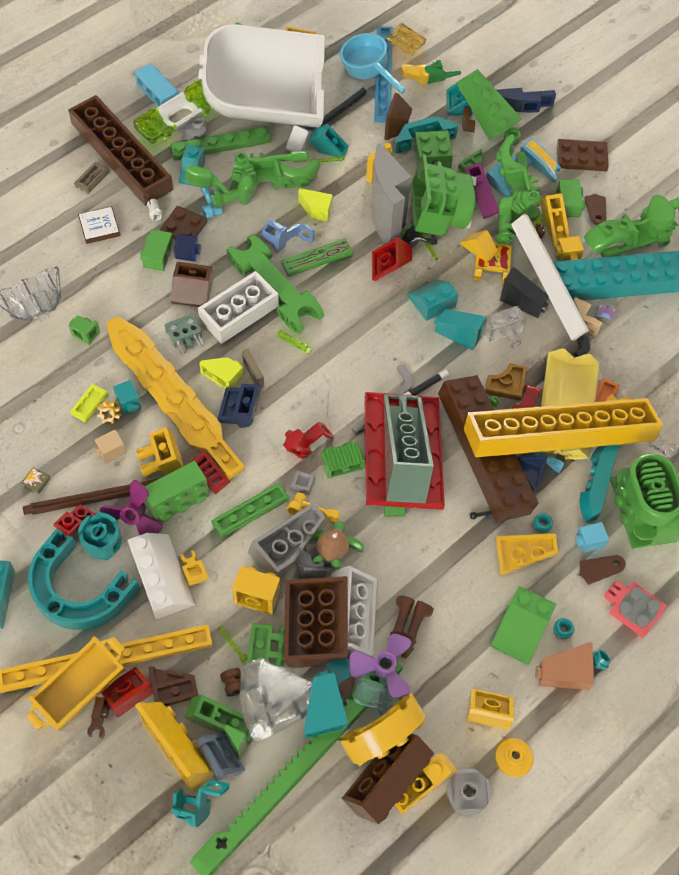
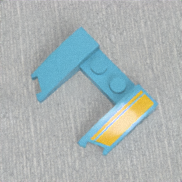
(535, 156)

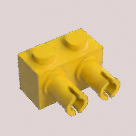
(166, 452)

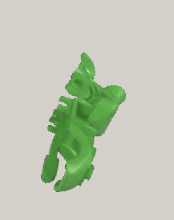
(251, 172)
(523, 194)
(654, 226)

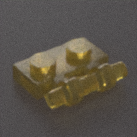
(412, 39)

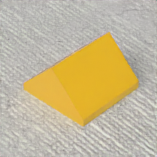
(490, 709)

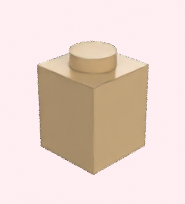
(109, 446)

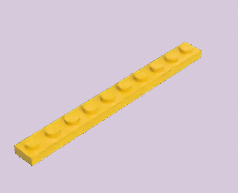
(135, 652)

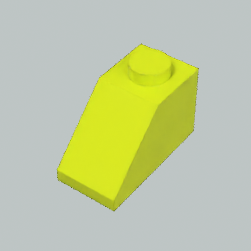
(316, 204)
(222, 371)

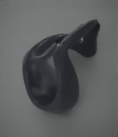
(412, 237)

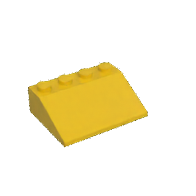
(175, 744)

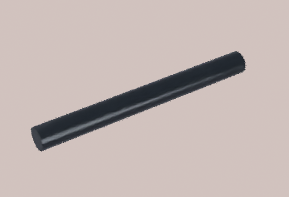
(343, 105)

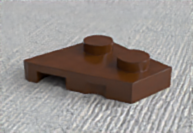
(171, 686)

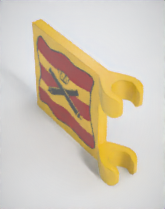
(499, 263)

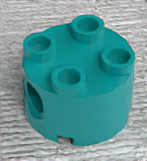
(100, 536)

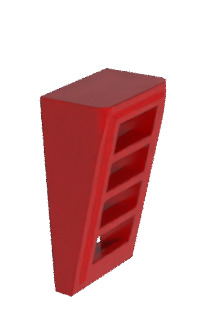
(204, 462)

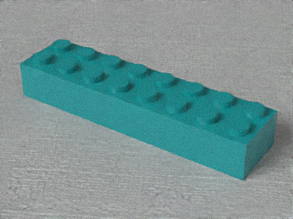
(620, 275)

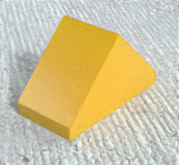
(481, 245)

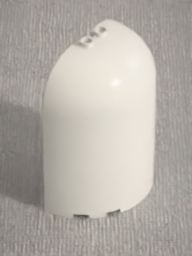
(264, 74)

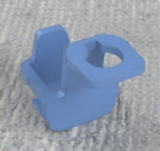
(284, 234)

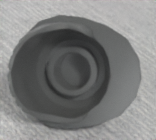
(308, 569)

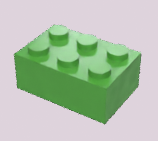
(176, 492)

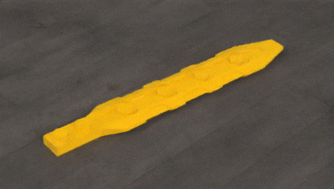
(172, 394)

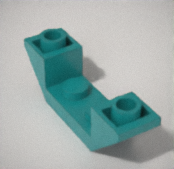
(435, 123)

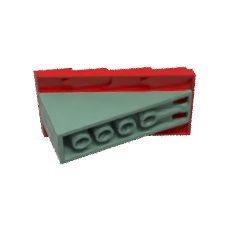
(403, 451)

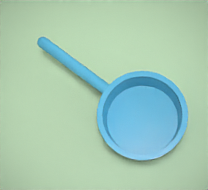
(366, 57)

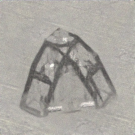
(33, 296)
(272, 698)

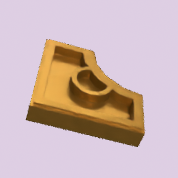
(508, 383)

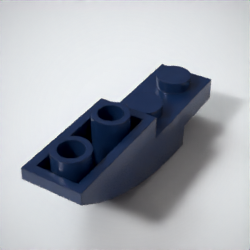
(528, 101)

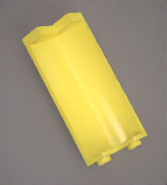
(570, 382)

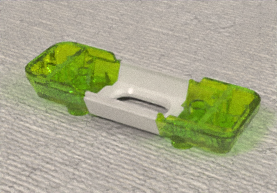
(155, 123)

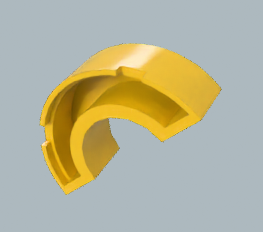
(385, 732)

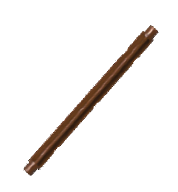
(83, 499)

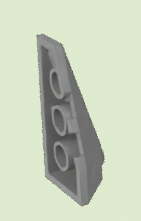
(285, 541)

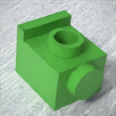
(84, 329)

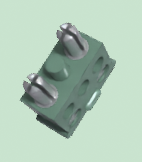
(184, 331)

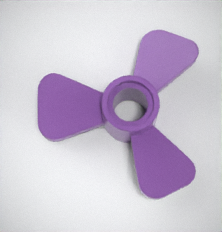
(364, 664)

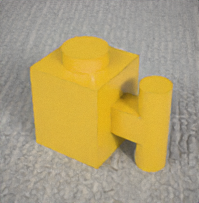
(569, 249)

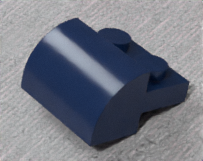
(239, 405)

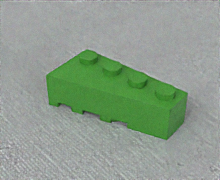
(487, 104)

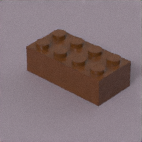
(387, 779)

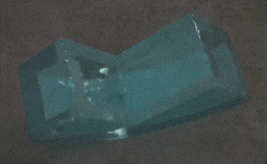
(374, 695)

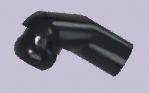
(584, 342)

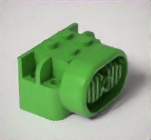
(441, 198)
(648, 500)

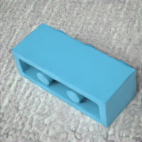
(155, 85)

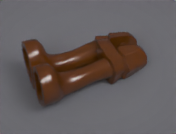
(405, 606)

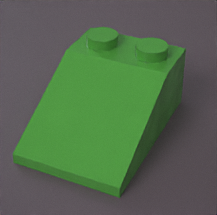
(523, 625)

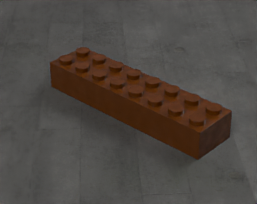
(121, 149)
(498, 476)

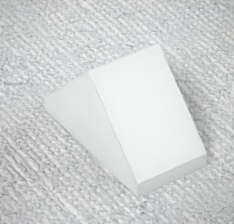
(299, 138)

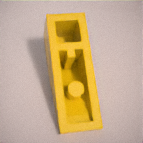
(555, 217)

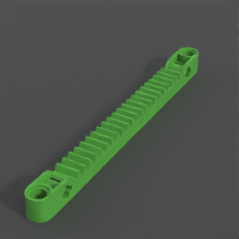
(209, 858)

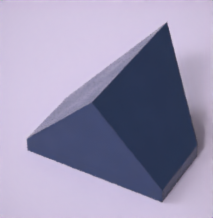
(533, 469)

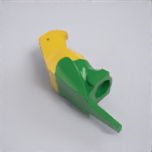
(427, 73)

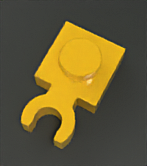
(193, 569)

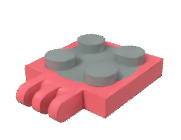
(634, 607)

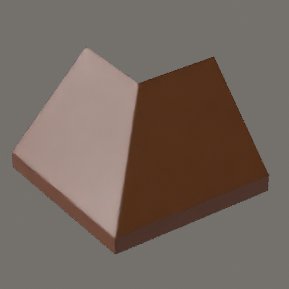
(397, 117)

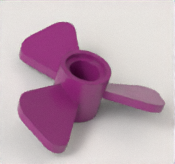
(134, 511)

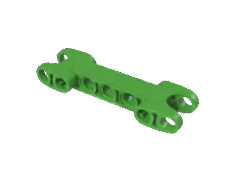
(291, 302)

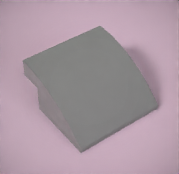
(389, 195)

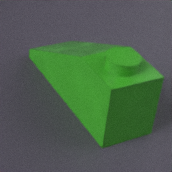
(215, 715)

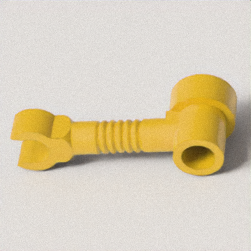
(299, 503)

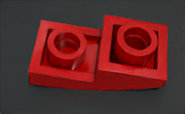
(70, 522)

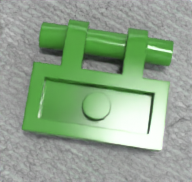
(260, 644)

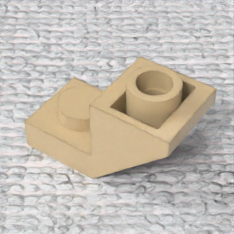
(592, 323)

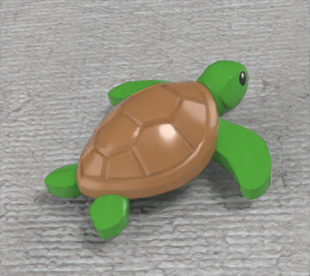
(334, 545)

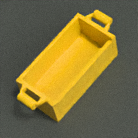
(77, 684)

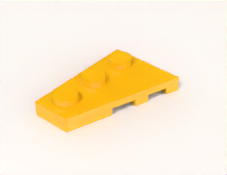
(524, 550)

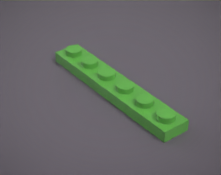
(224, 142)

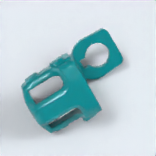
(202, 803)

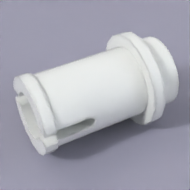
(155, 212)

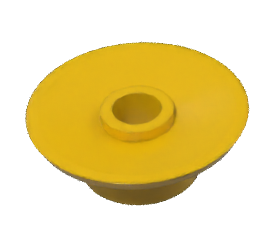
(509, 765)

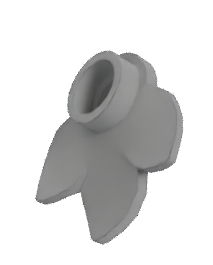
(194, 128)

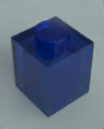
(186, 247)

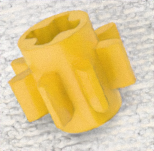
(105, 415)

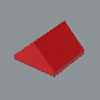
(127, 692)

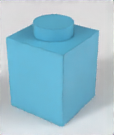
(591, 537)

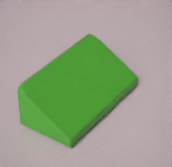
(237, 740)

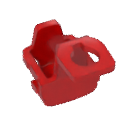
(529, 398)
(300, 442)

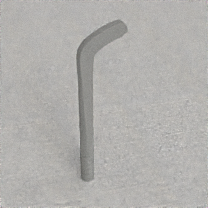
(402, 390)

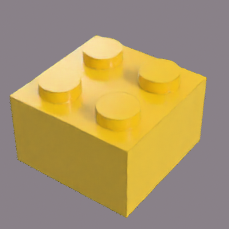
(256, 590)

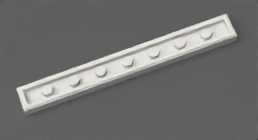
(549, 277)

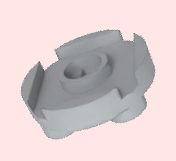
(477, 782)

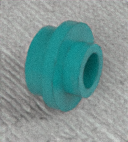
(543, 518)
(563, 622)
(601, 660)

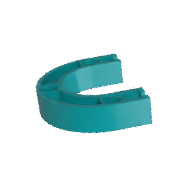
(73, 615)

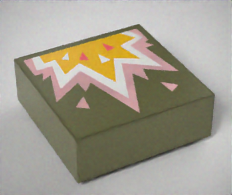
(36, 480)

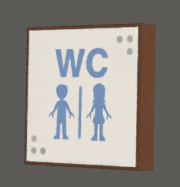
(99, 225)

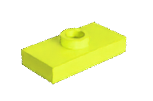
(89, 403)

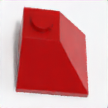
(390, 257)

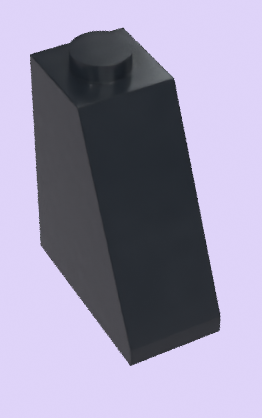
(523, 293)

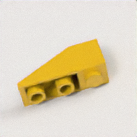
(427, 781)

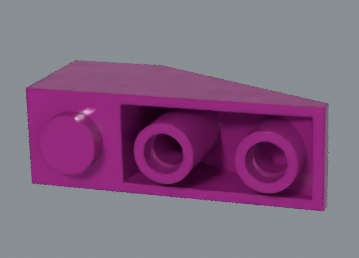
(483, 191)

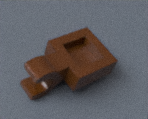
(99, 712)

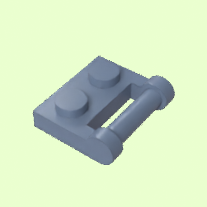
(220, 756)

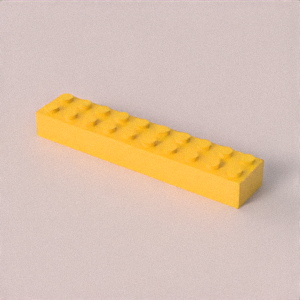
(561, 427)

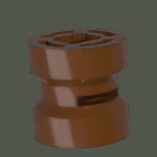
(232, 681)

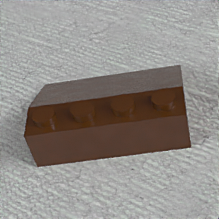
(316, 621)

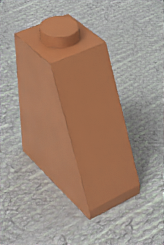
(568, 669)

